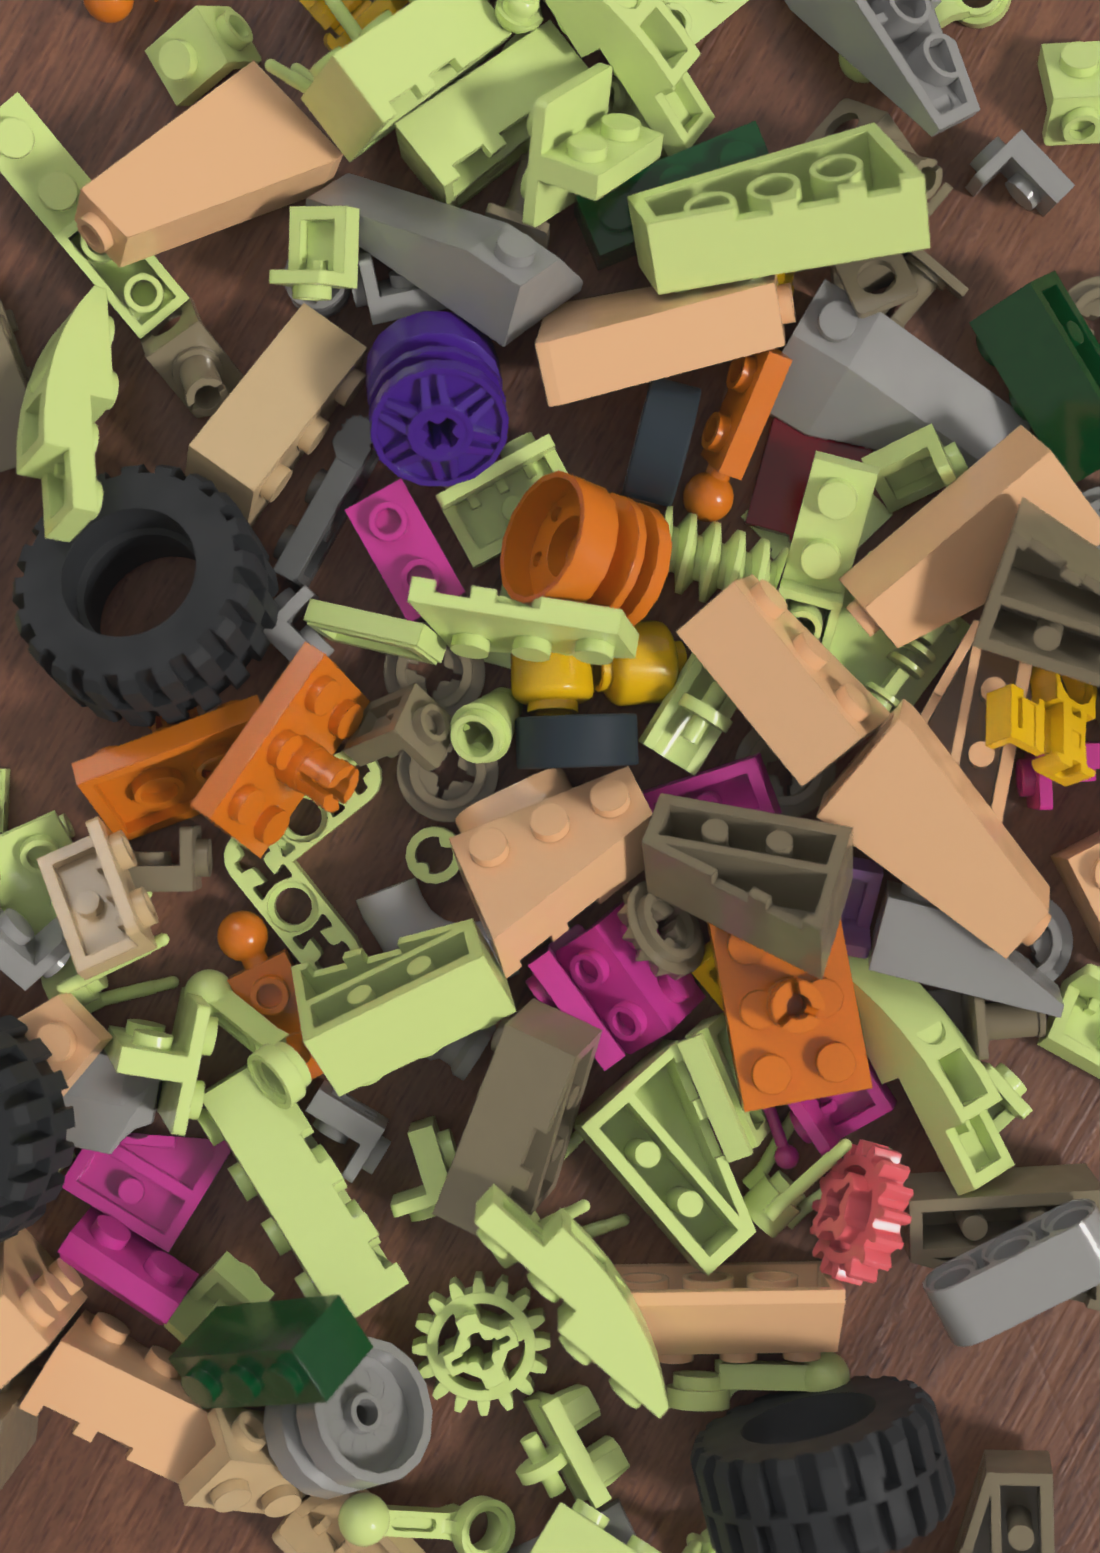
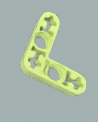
(286, 853)

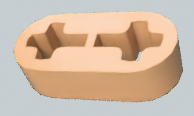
(513, 798)

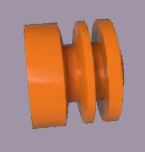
(585, 547)

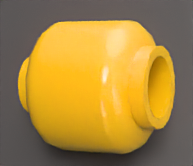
(647, 676)
(552, 685)

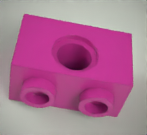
(402, 545)

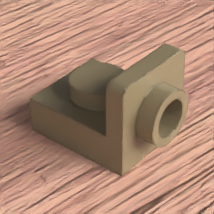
(400, 723)
(159, 874)

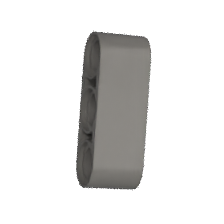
(1018, 1273)

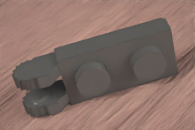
(330, 493)

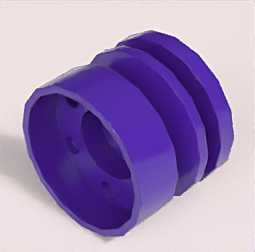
(435, 399)

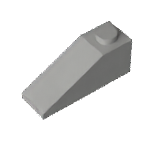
(931, 948)

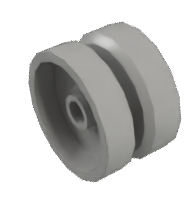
(362, 1436)

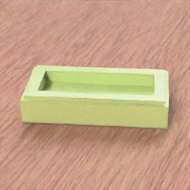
(375, 631)

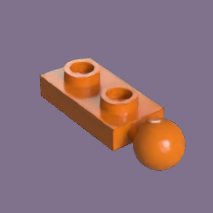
(735, 431)
(265, 980)

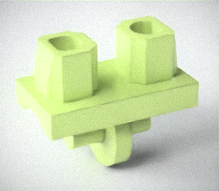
(689, 718)
(584, 1469)

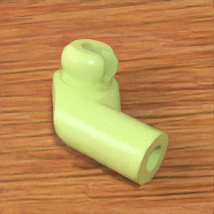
(518, 15)

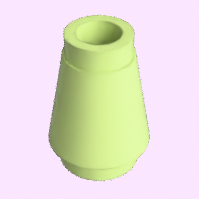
(485, 726)

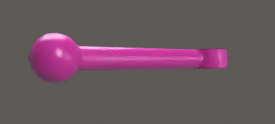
(786, 1155)

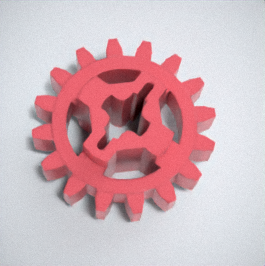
(861, 1213)

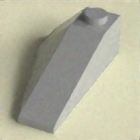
(900, 52)
(456, 256)
(879, 383)

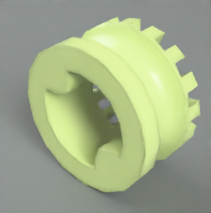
(422, 869)

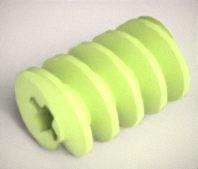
(716, 563)

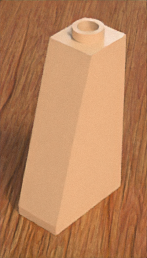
(207, 170)
(645, 336)
(951, 548)
(937, 833)

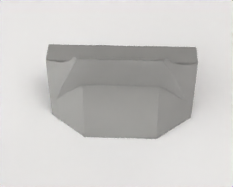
(109, 1105)

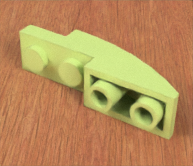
(647, 56)
(51, 187)
(59, 413)
(826, 541)
(946, 1083)
(598, 1310)

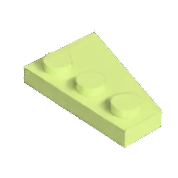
(502, 625)

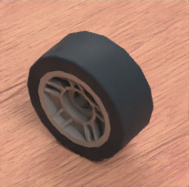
(661, 441)
(576, 741)

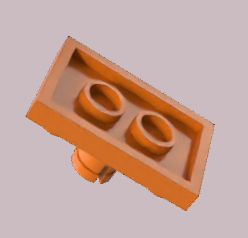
(286, 754)
(159, 775)
(787, 1028)

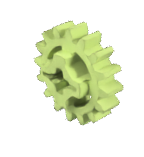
(458, 1357)

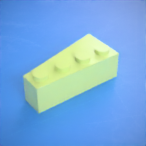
(782, 213)
(301, 1194)

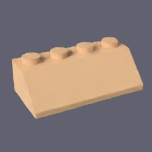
(738, 1309)

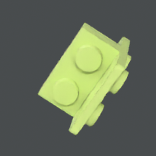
(581, 146)
(175, 1058)

